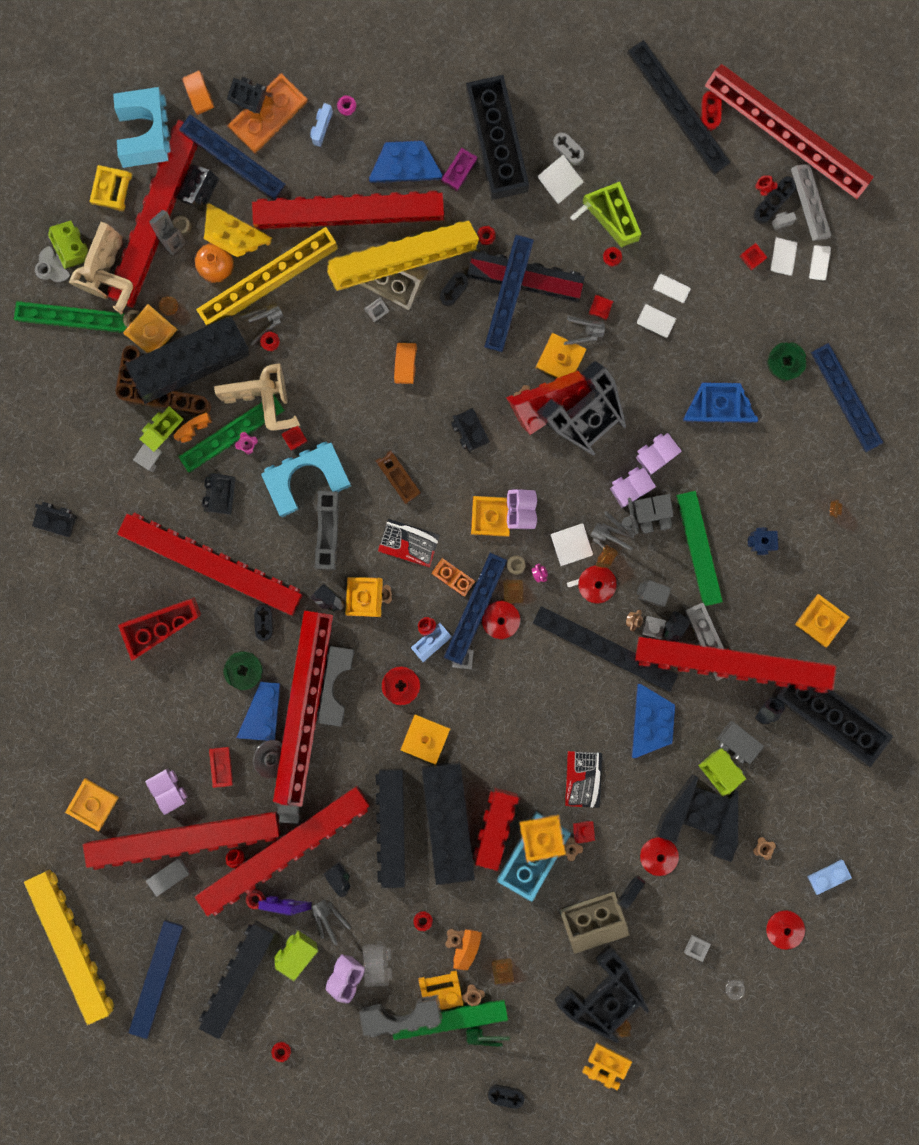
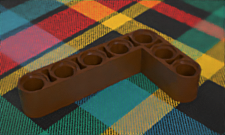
(173, 397)

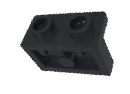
(248, 95)
(198, 187)
(470, 430)
(219, 493)
(53, 520)

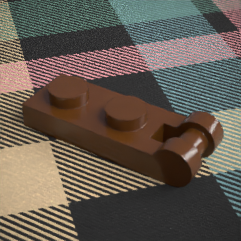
(398, 477)

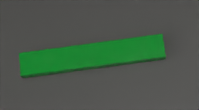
(69, 317)
(226, 436)
(699, 548)
(462, 1018)

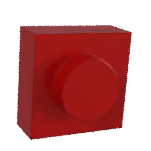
(753, 256)
(601, 307)
(294, 438)
(584, 832)

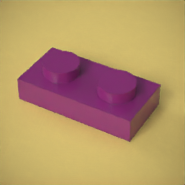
(459, 169)

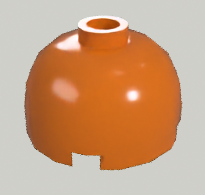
(213, 263)

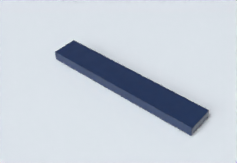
(231, 157)
(509, 293)
(847, 397)
(475, 609)
(155, 979)

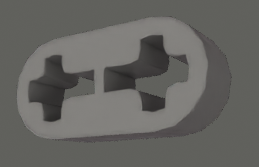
(572, 145)

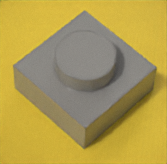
(783, 219)
(653, 627)
(467, 662)
(697, 948)

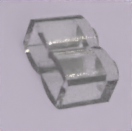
(376, 964)

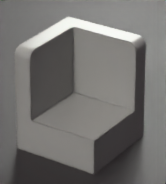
(147, 457)

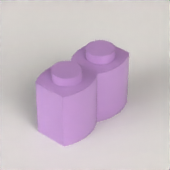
(658, 454)
(633, 486)
(521, 509)
(166, 791)
(345, 978)

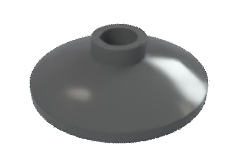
(267, 768)

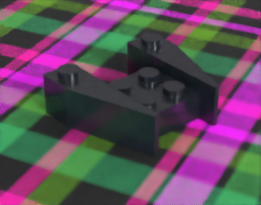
(591, 415)
(704, 812)
(609, 1003)

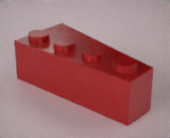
(564, 390)
(152, 628)
(496, 828)

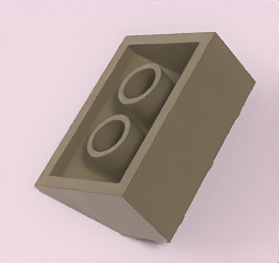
(399, 287)
(594, 922)

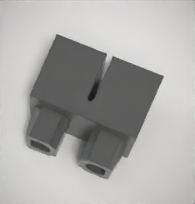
(653, 509)

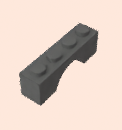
(327, 530)
(331, 709)
(377, 1020)

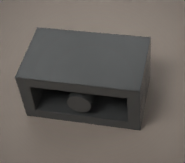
(653, 593)
(739, 742)

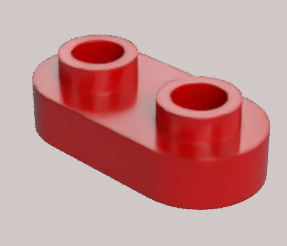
(711, 111)

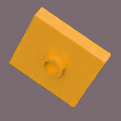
(150, 330)
(560, 358)
(489, 516)
(364, 596)
(822, 621)
(425, 739)
(92, 804)
(542, 838)

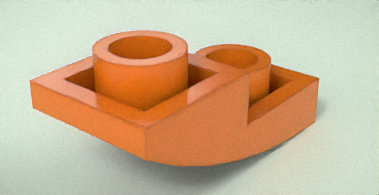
(198, 92)
(405, 363)
(187, 431)
(453, 577)
(464, 957)

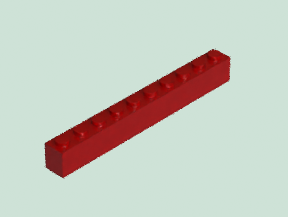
(789, 131)
(162, 196)
(348, 210)
(209, 564)
(735, 663)
(303, 708)
(181, 839)
(282, 851)

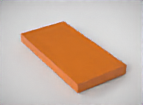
(276, 111)

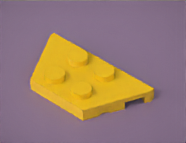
(232, 233)

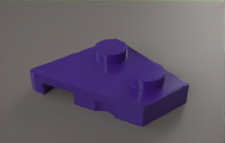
(284, 906)

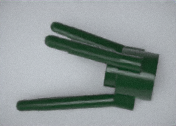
(476, 1037)

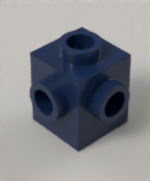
(769, 538)

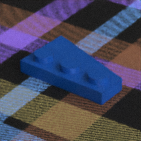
(263, 714)

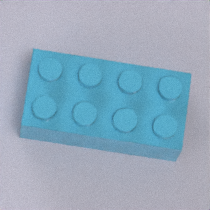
(526, 876)

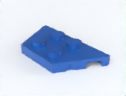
(405, 163)
(720, 404)
(652, 722)

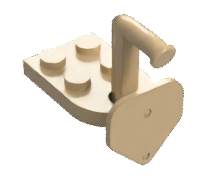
(98, 264)
(266, 389)

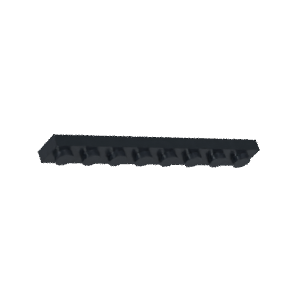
(678, 107)
(603, 648)

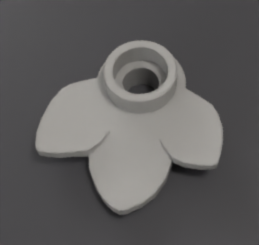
(49, 260)

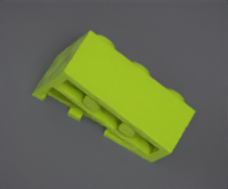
(614, 213)

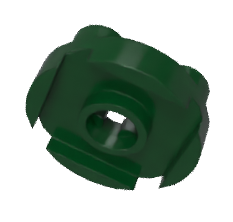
(797, 361)
(252, 676)

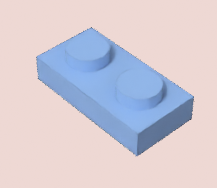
(323, 117)
(430, 643)
(829, 877)

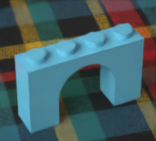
(153, 145)
(278, 478)

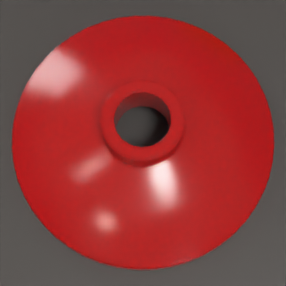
(590, 577)
(506, 611)
(654, 848)
(777, 925)

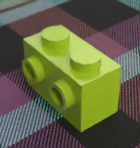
(68, 244)
(162, 427)
(722, 772)
(295, 955)

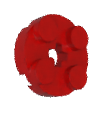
(394, 694)

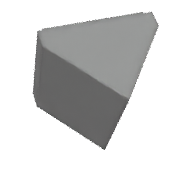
(377, 309)

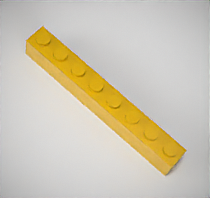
(402, 255)
(268, 277)
(69, 946)

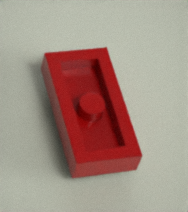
(221, 767)

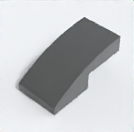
(167, 233)
(289, 814)
(168, 876)

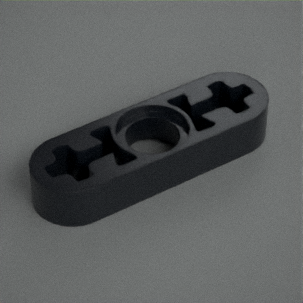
(770, 213)

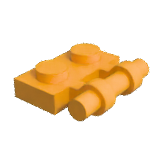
(609, 1061)

